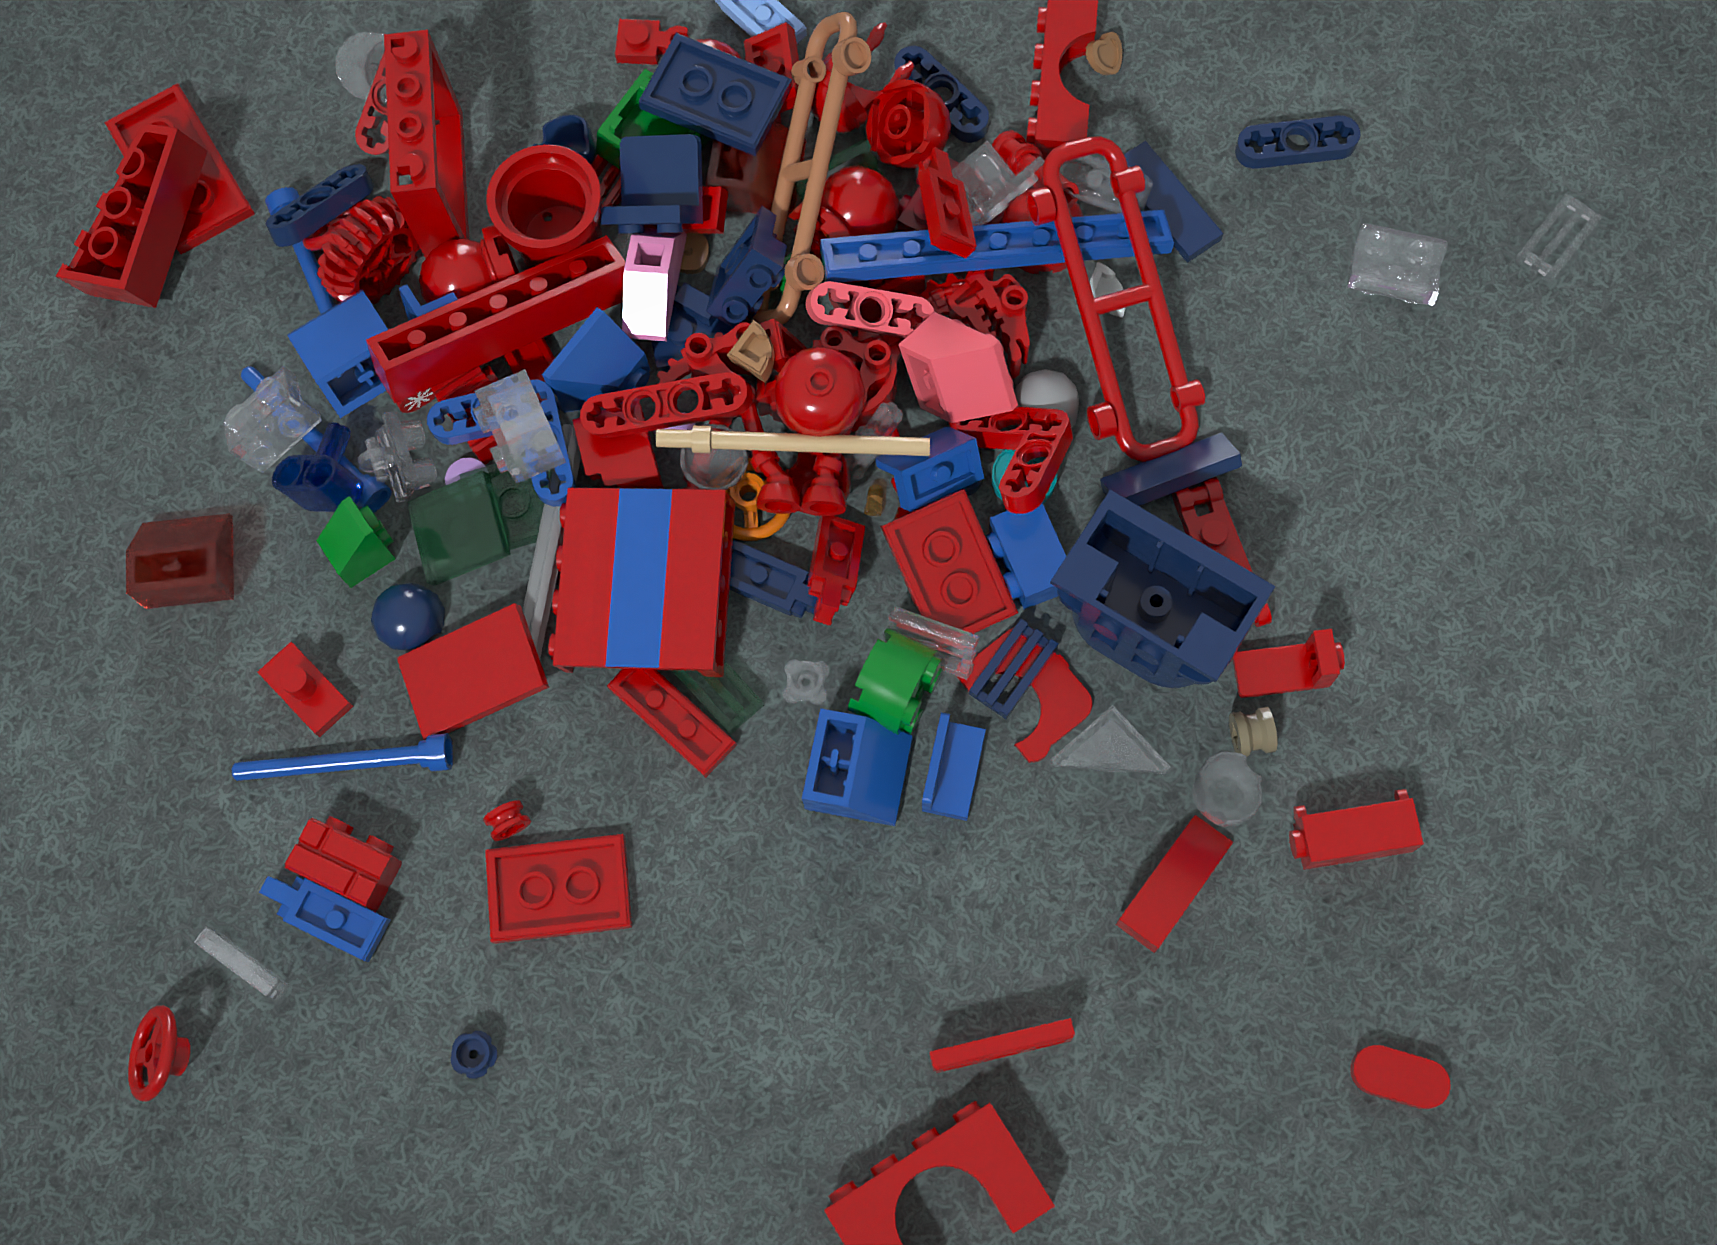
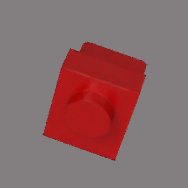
(1289, 667)

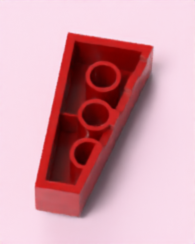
(138, 220)

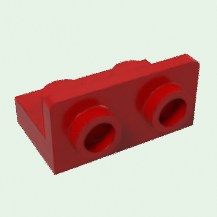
(777, 52)

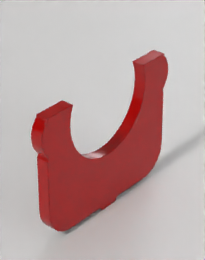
(1060, 694)

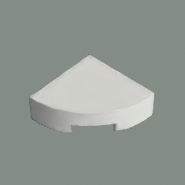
(1105, 282)

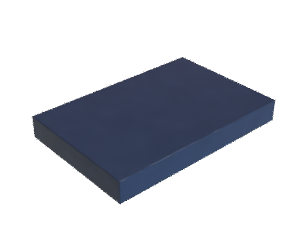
(715, 94)

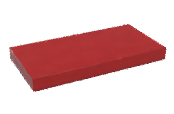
(217, 196)

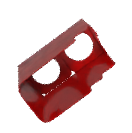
(620, 460)

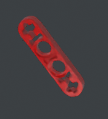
(666, 410)

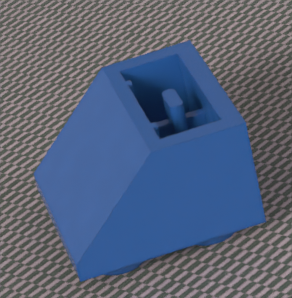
(338, 353)
(856, 768)

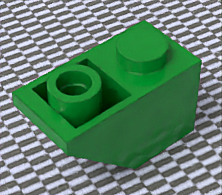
(355, 542)

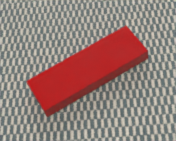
(673, 717)
(1002, 1045)

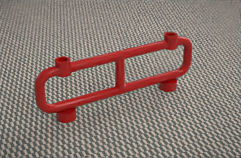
(1050, 205)

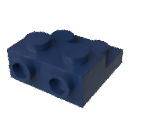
(748, 271)

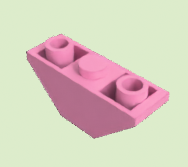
(651, 283)

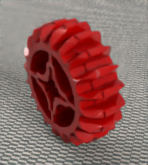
(368, 251)

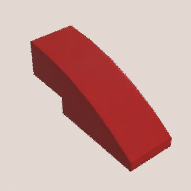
(1174, 884)

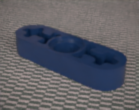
(939, 76)
(1309, 129)
(319, 205)

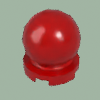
(853, 204)
(466, 266)

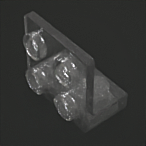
(991, 183)

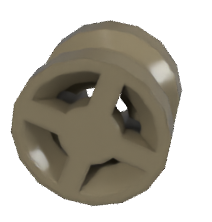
(1253, 731)

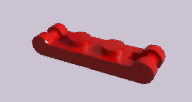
(1215, 528)

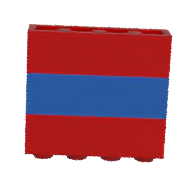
(643, 579)

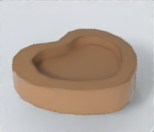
(1105, 54)
(695, 254)

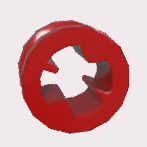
(506, 820)

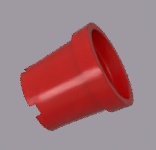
(544, 184)

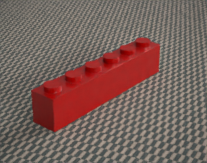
(498, 319)

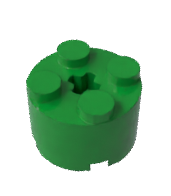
(895, 681)

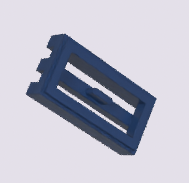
(1034, 638)

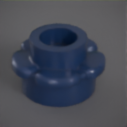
(461, 1057)

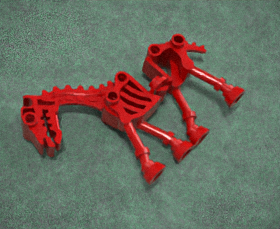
(975, 301)

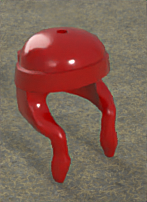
(856, 99)

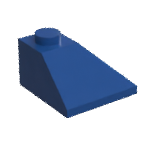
(595, 363)

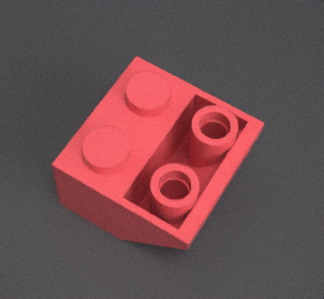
(957, 370)

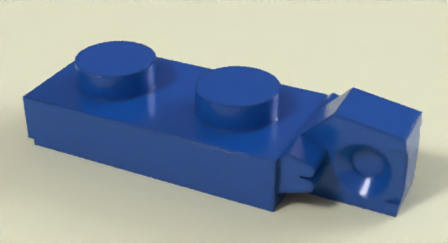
(328, 915)

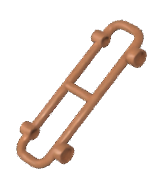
(849, 58)

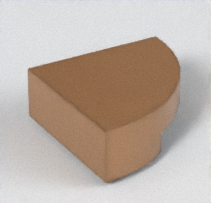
(754, 352)

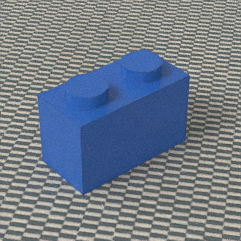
(1028, 554)

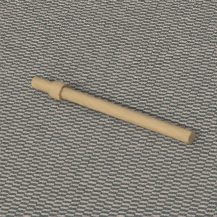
(704, 439)

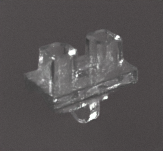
(390, 457)

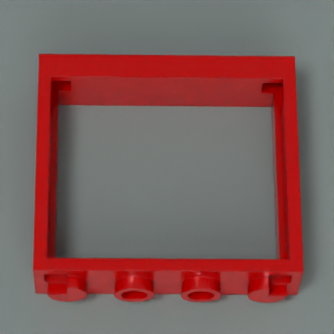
(429, 153)

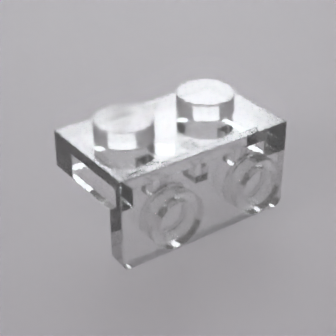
(1396, 264)
(269, 421)

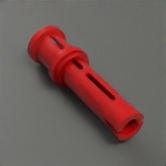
(1018, 154)

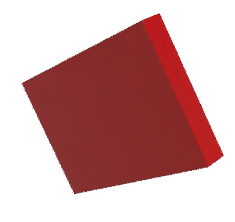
(949, 565)
(472, 672)
(558, 888)

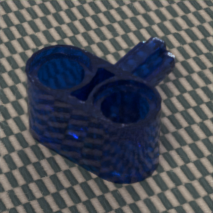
(319, 479)

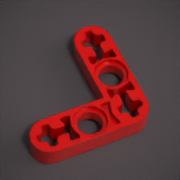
(1040, 434)

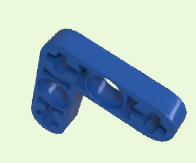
(463, 432)

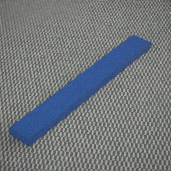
(997, 247)

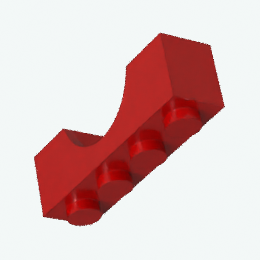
(1060, 116)

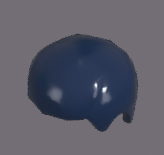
(571, 133)
(407, 616)

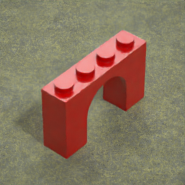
(974, 1145)

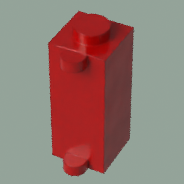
(1356, 832)

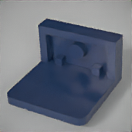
(658, 184)

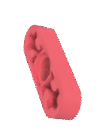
(840, 293)

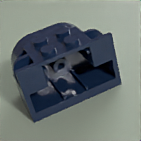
(1157, 596)

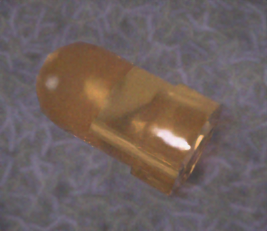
(874, 500)

